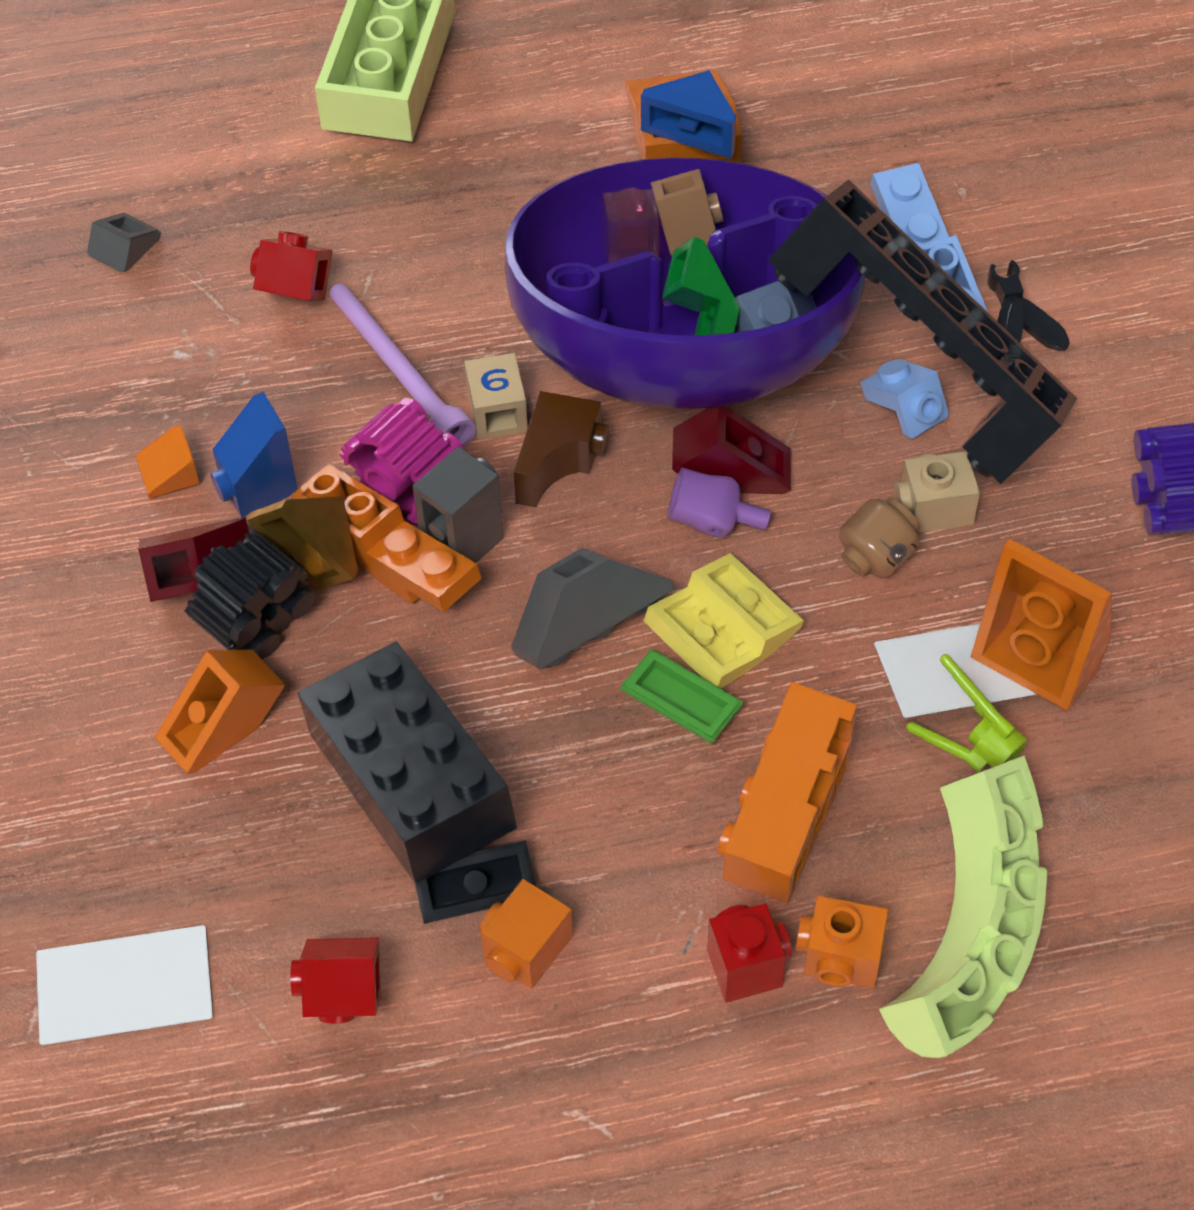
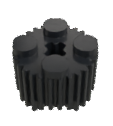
(249, 594)

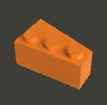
(789, 793)

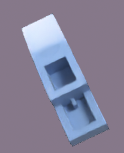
(910, 205)

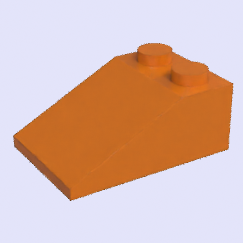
(1043, 625)

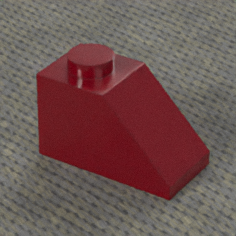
(731, 446)

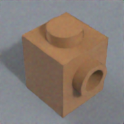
(686, 208)

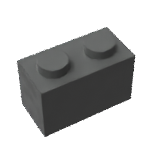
(461, 504)

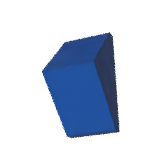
(690, 113)

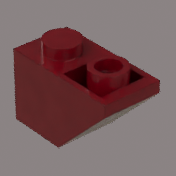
(172, 557)

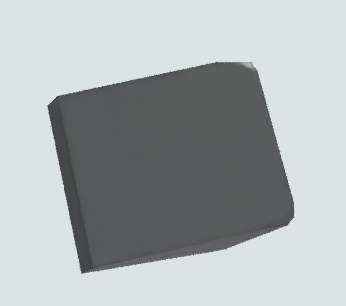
(120, 240)

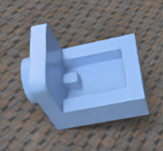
(910, 392)

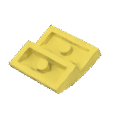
(723, 621)

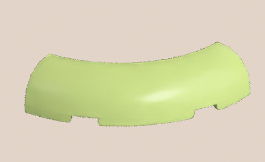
(991, 918)

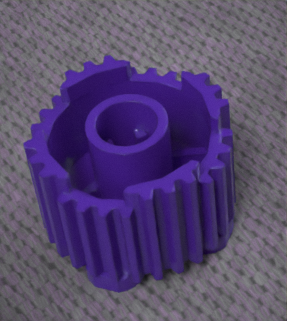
(1165, 478)

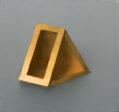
(313, 535)

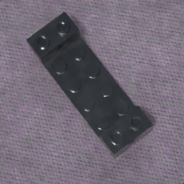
(1032, 397)

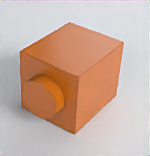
(525, 934)

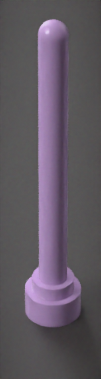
(446, 417)

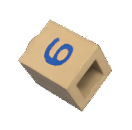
(496, 396)

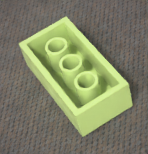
(382, 66)

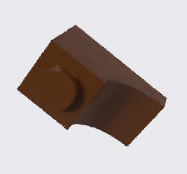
(558, 442)

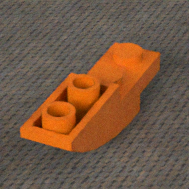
(393, 549)

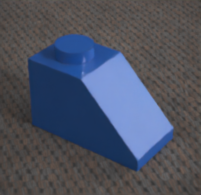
(254, 459)

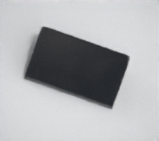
(475, 881)

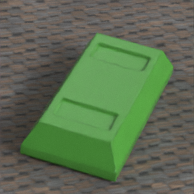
(681, 696)

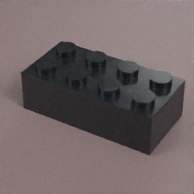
(408, 761)

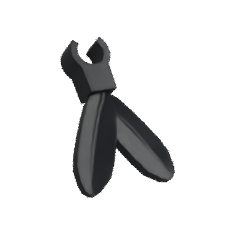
(1021, 314)

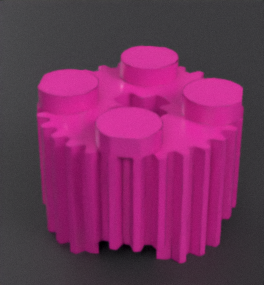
(397, 452)

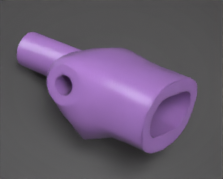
(712, 504)

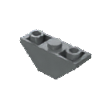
(580, 603)

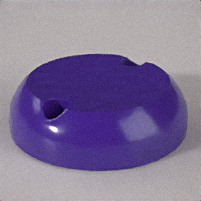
(610, 318)

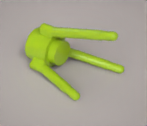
(994, 737)

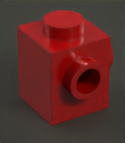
(291, 267)
(747, 951)
(338, 978)

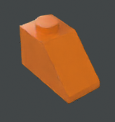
(218, 707)

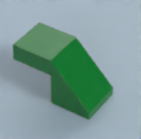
(700, 286)

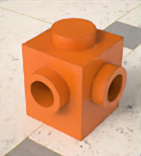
(842, 942)

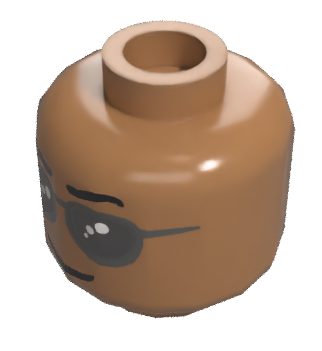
(879, 537)

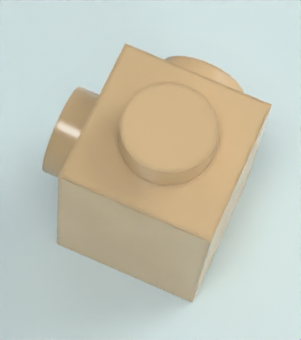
(939, 491)

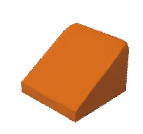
(167, 464)

